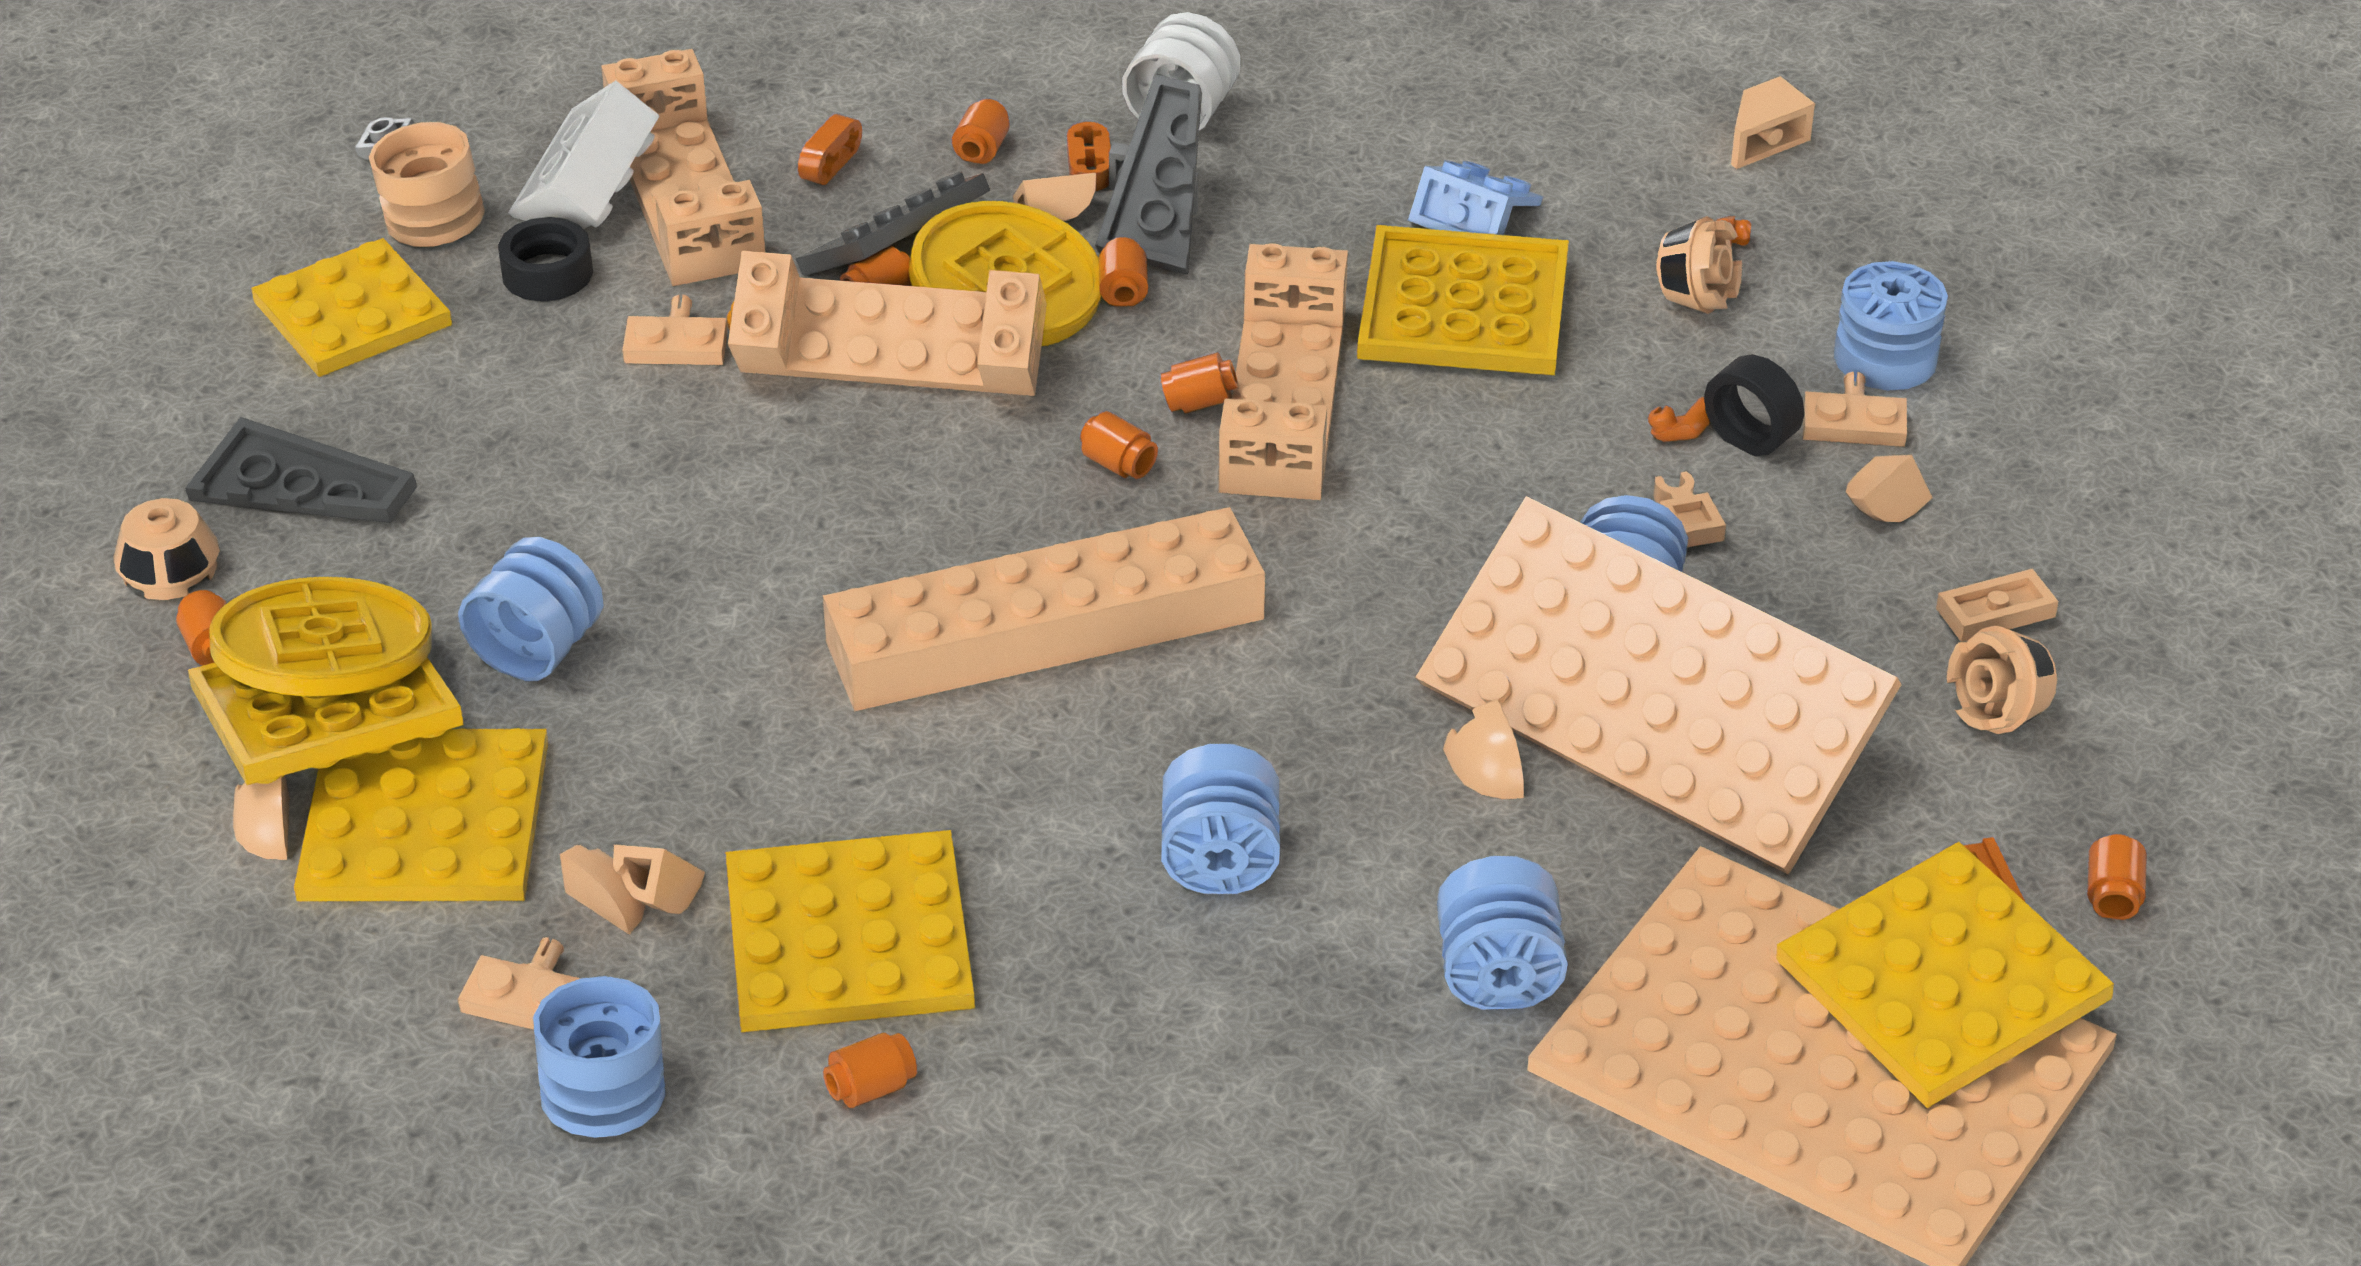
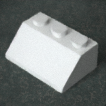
(588, 159)

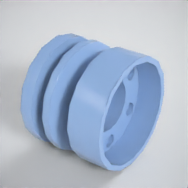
(1890, 325)
(1641, 526)
(531, 608)
(1220, 819)
(1501, 933)
(599, 1056)

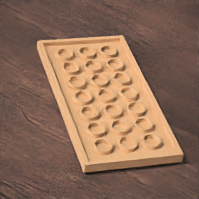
(1660, 683)

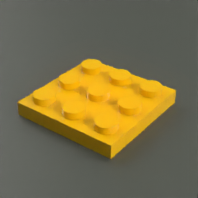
(351, 306)

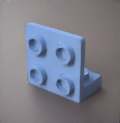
(1468, 198)

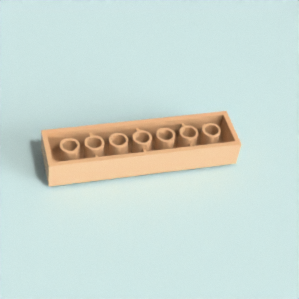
(1043, 608)

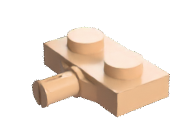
(675, 338)
(1855, 416)
(513, 990)

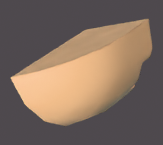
(1059, 196)
(1889, 488)
(1487, 754)
(262, 818)
(657, 877)
(594, 883)

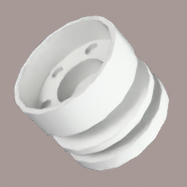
(1188, 50)

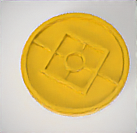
(982, 236)
(320, 636)

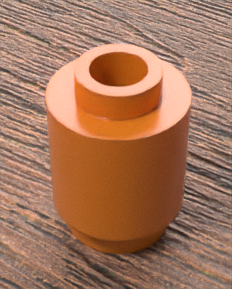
(981, 131)
(883, 267)
(1123, 272)
(1199, 383)
(1118, 445)
(194, 622)
(2117, 876)
(870, 1069)

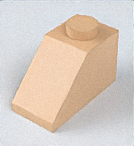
(1770, 121)

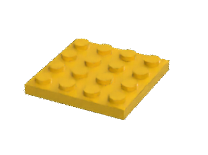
(1464, 300)
(290, 733)
(426, 820)
(848, 931)
(1944, 973)

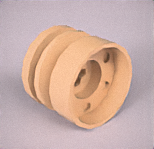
(427, 184)

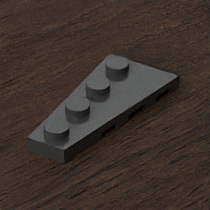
(1158, 177)
(893, 223)
(293, 474)

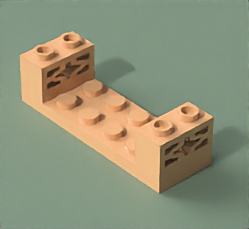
(682, 179)
(887, 330)
(1286, 373)

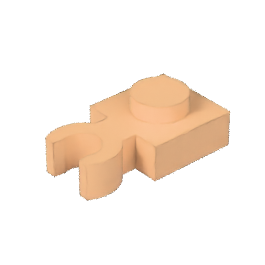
(1696, 512)

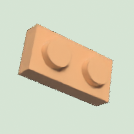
(2001, 601)

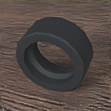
(546, 280)
(1772, 388)

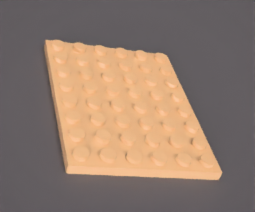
(1743, 1065)

